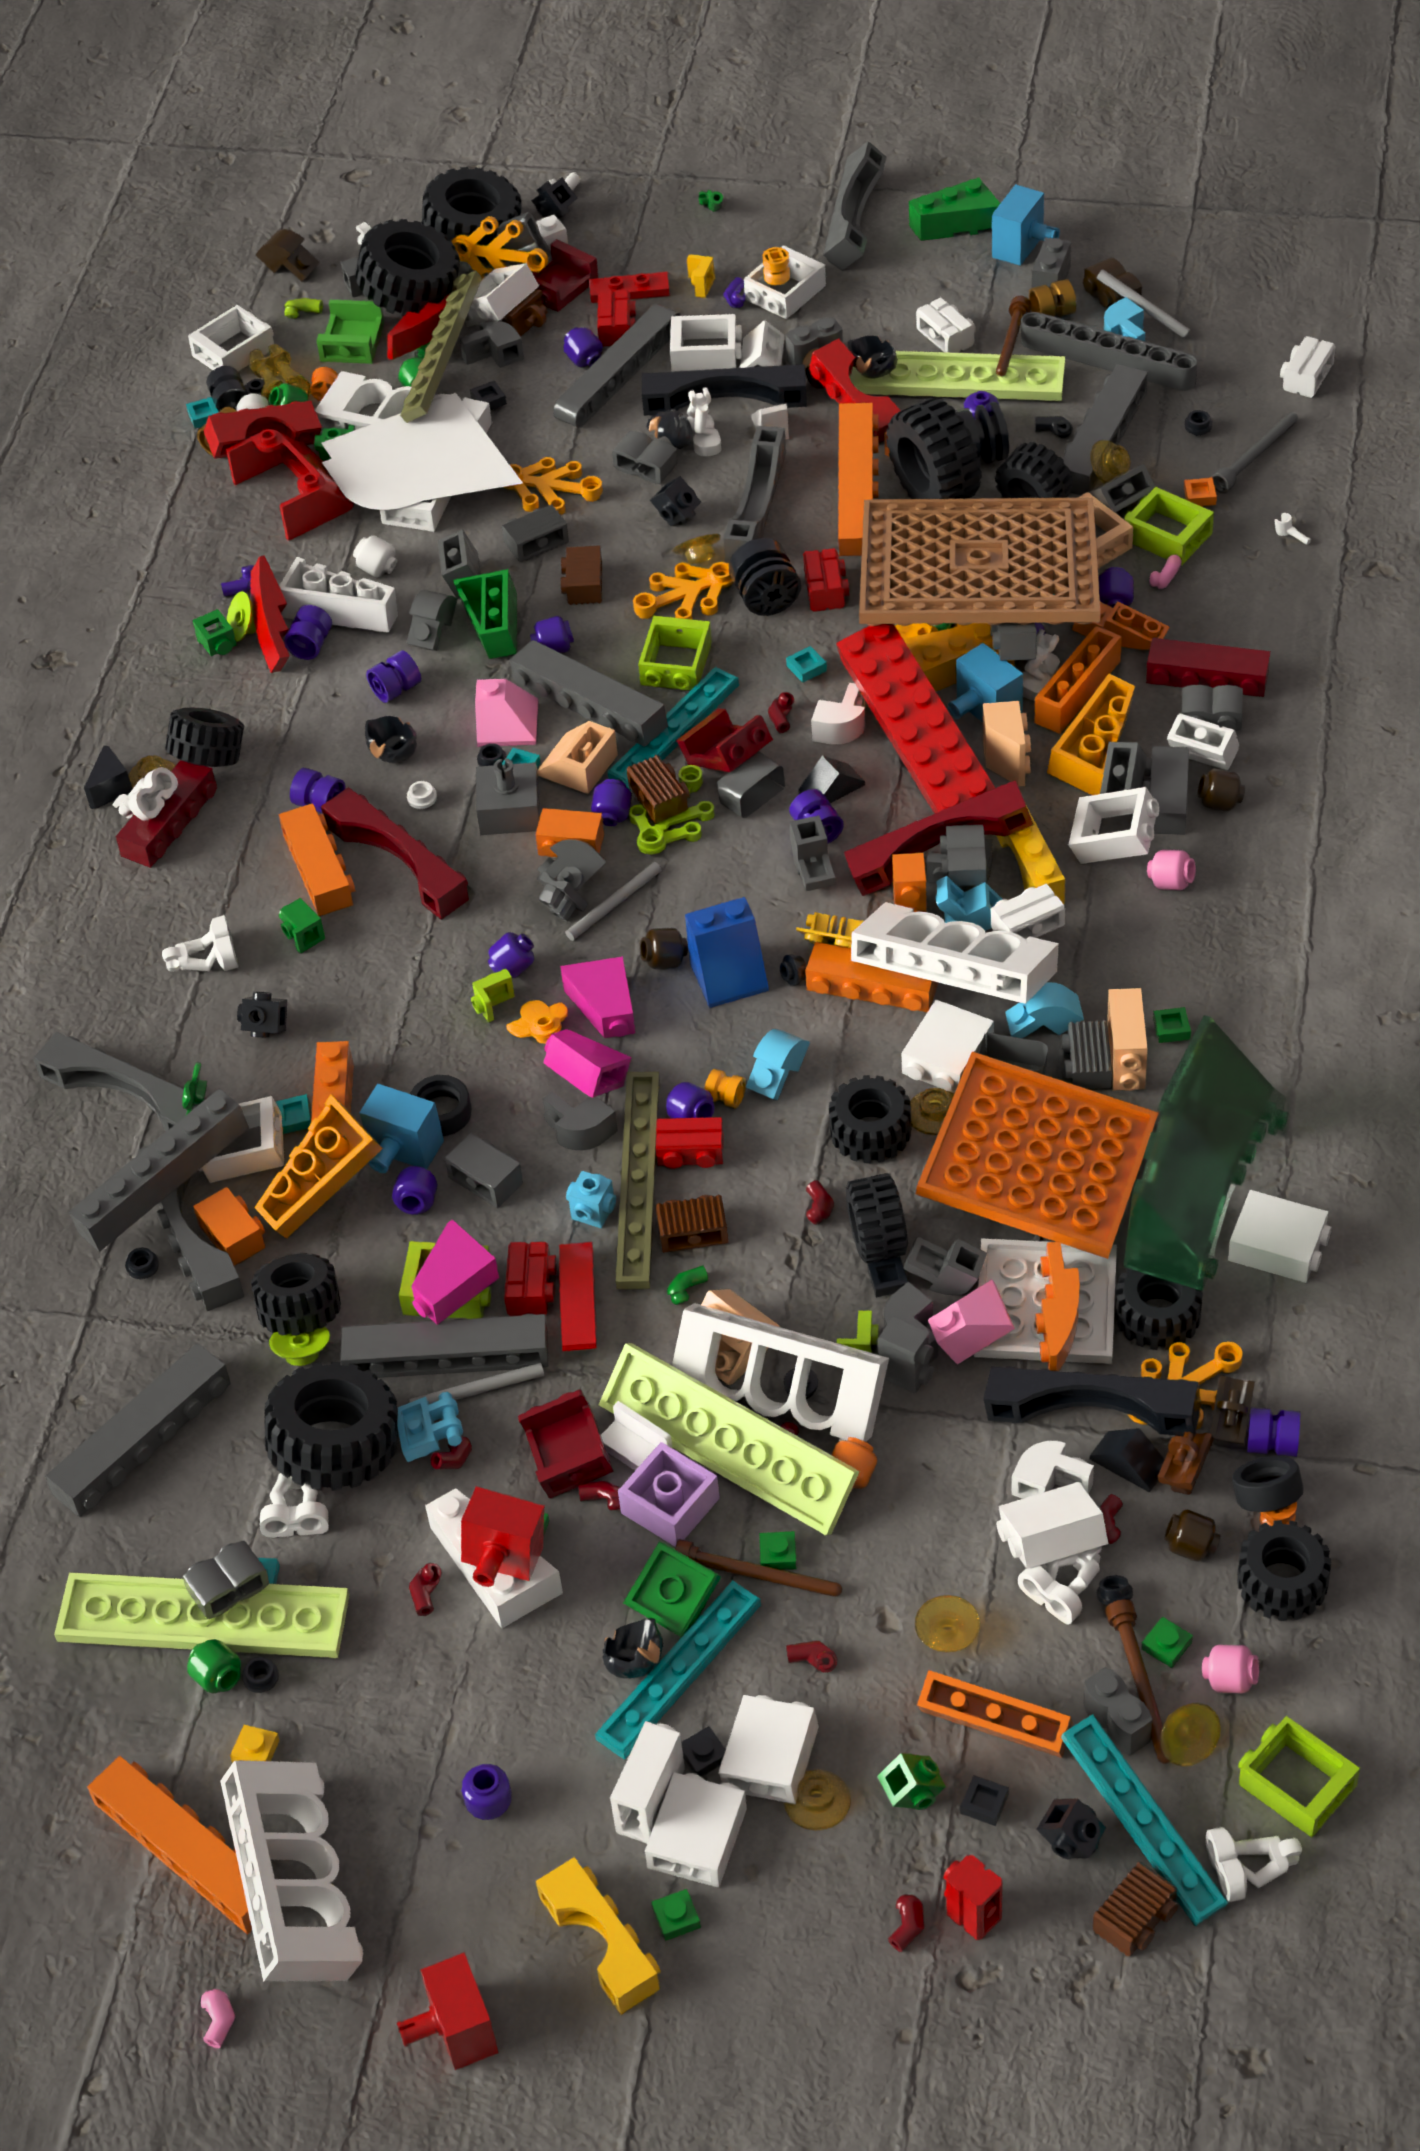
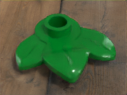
(194, 1090)

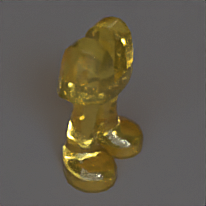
(276, 364)

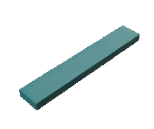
(681, 718)
(678, 1668)
(1144, 1819)

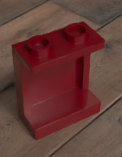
(565, 275)
(722, 745)
(565, 1443)

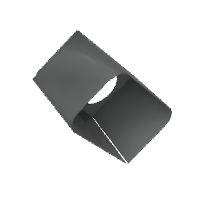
(749, 786)
(1016, 1049)

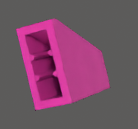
(601, 995)
(586, 1063)
(452, 1274)

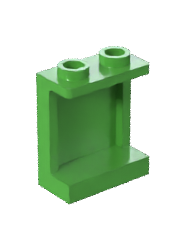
(351, 332)

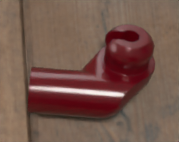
(822, 1203)
(600, 1490)

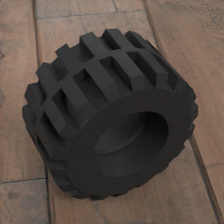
(1033, 473)
(204, 737)
(870, 1099)
(876, 1218)
(296, 1294)
(1156, 1324)
(1280, 1594)

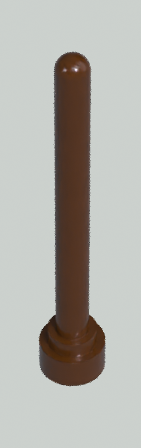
(1018, 307)
(758, 1571)
(1122, 1617)

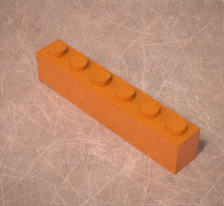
(856, 472)
(173, 1836)

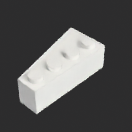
(346, 600)
(509, 1596)

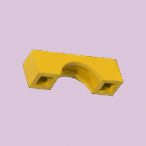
(1035, 860)
(573, 1899)

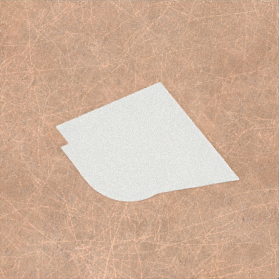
(418, 460)

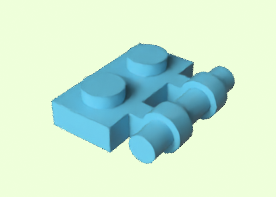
(417, 1428)

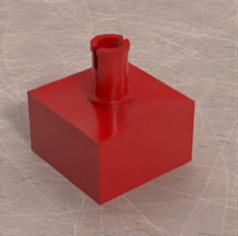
(501, 1536)
(454, 2013)

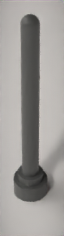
(1225, 478)

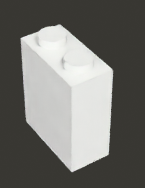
(944, 1044)
(1279, 1236)
(1052, 1525)
(769, 1748)
(645, 1780)
(696, 1829)

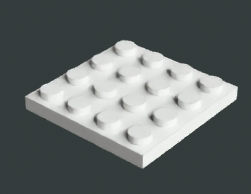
(1018, 1276)

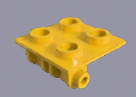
(819, 929)

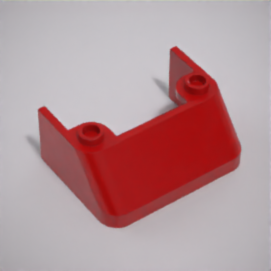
(320, 495)

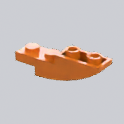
(1133, 626)
(1059, 1309)

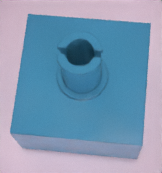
(1019, 225)
(983, 680)
(402, 1126)

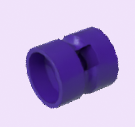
(308, 632)
(394, 676)
(311, 787)
(814, 803)
(1273, 1432)

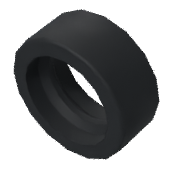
(447, 1086)
(1267, 1484)

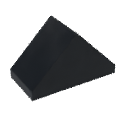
(833, 779)
(106, 780)
(1130, 1457)

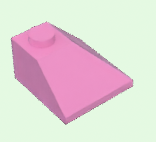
(505, 714)
(972, 1323)

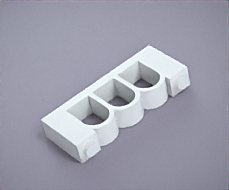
(353, 392)
(932, 949)
(859, 1387)
(284, 1951)

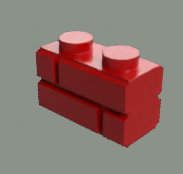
(614, 315)
(824, 579)
(689, 1142)
(528, 1278)
(973, 1896)

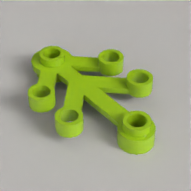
(655, 838)

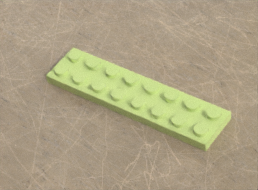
(966, 373)
(733, 1439)
(164, 1615)

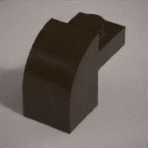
(286, 250)

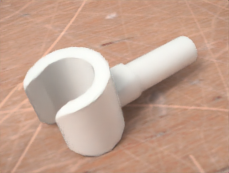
(1285, 528)

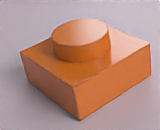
(1200, 491)

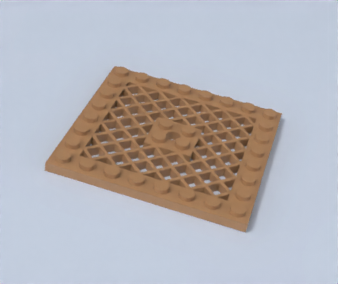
(980, 561)

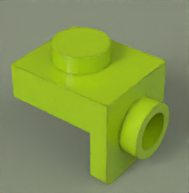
(492, 991)
(866, 1333)

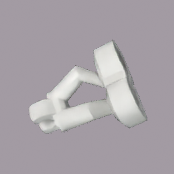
(705, 437)
(1042, 668)
(148, 795)
(223, 949)
(283, 1520)
(1059, 1599)
(1234, 1875)

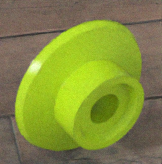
(241, 616)
(301, 1348)

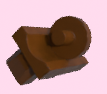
(527, 313)
(1185, 1461)

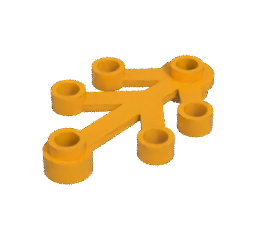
(493, 251)
(589, 487)
(716, 578)
(1223, 1351)

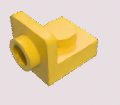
(701, 273)

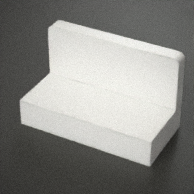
(762, 346)
(632, 1436)

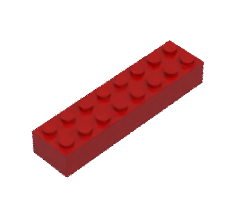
(913, 717)

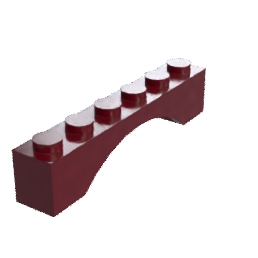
(998, 810)
(357, 821)

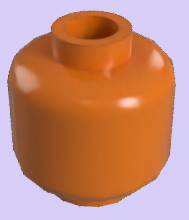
(859, 1456)

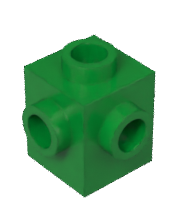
(912, 1781)

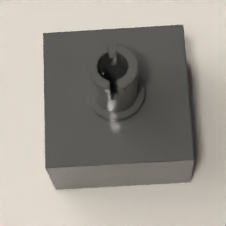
(507, 798)

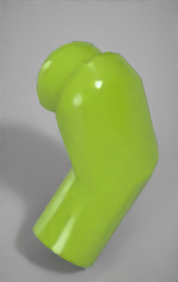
(303, 304)

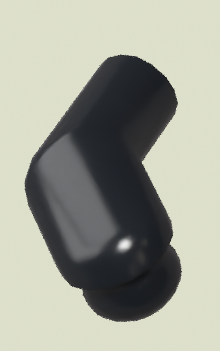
(1056, 424)

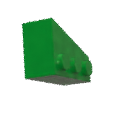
(953, 210)
(492, 609)

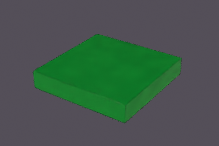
(672, 1589)

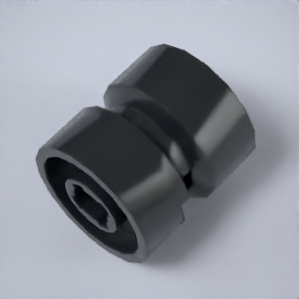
(226, 387)

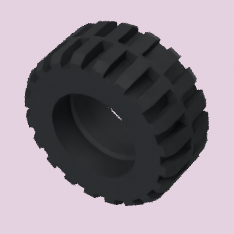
(464, 192)
(406, 266)
(933, 452)
(331, 1456)

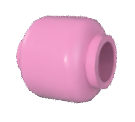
(1171, 870)
(1231, 1669)

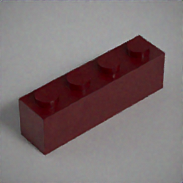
(1210, 665)
(148, 840)

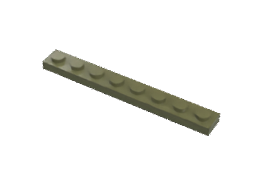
(441, 346)
(637, 1181)

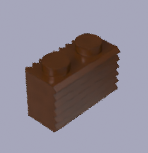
(583, 575)
(657, 788)
(692, 1223)
(1135, 1910)

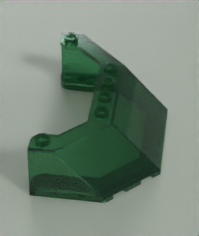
(1198, 1156)

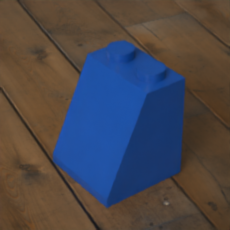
(726, 952)

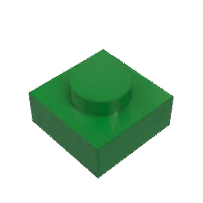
(1171, 1025)
(778, 1550)
(1167, 1642)
(676, 1914)

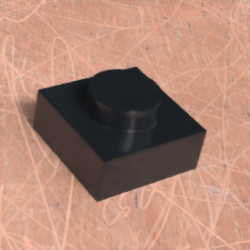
(489, 393)
(887, 1276)
(703, 1752)
(984, 1800)

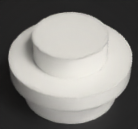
(421, 795)

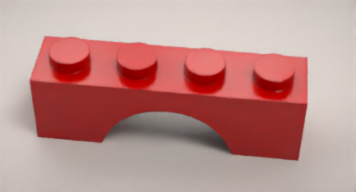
(832, 367)
(293, 420)

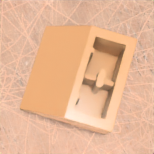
(1005, 740)
(581, 757)
(733, 1352)

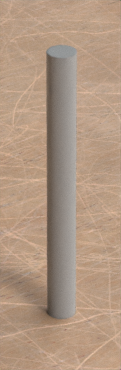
(1143, 303)
(613, 901)
(488, 1384)

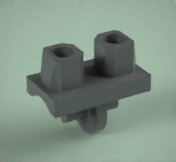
(562, 894)

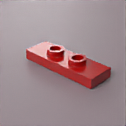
(638, 285)

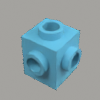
(591, 1199)

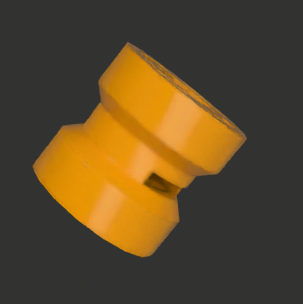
(776, 266)
(726, 1088)

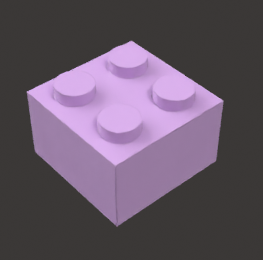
(668, 1494)

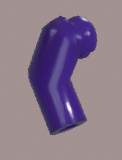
(733, 295)
(241, 585)

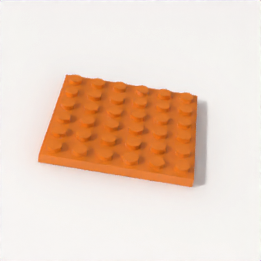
(1038, 1154)

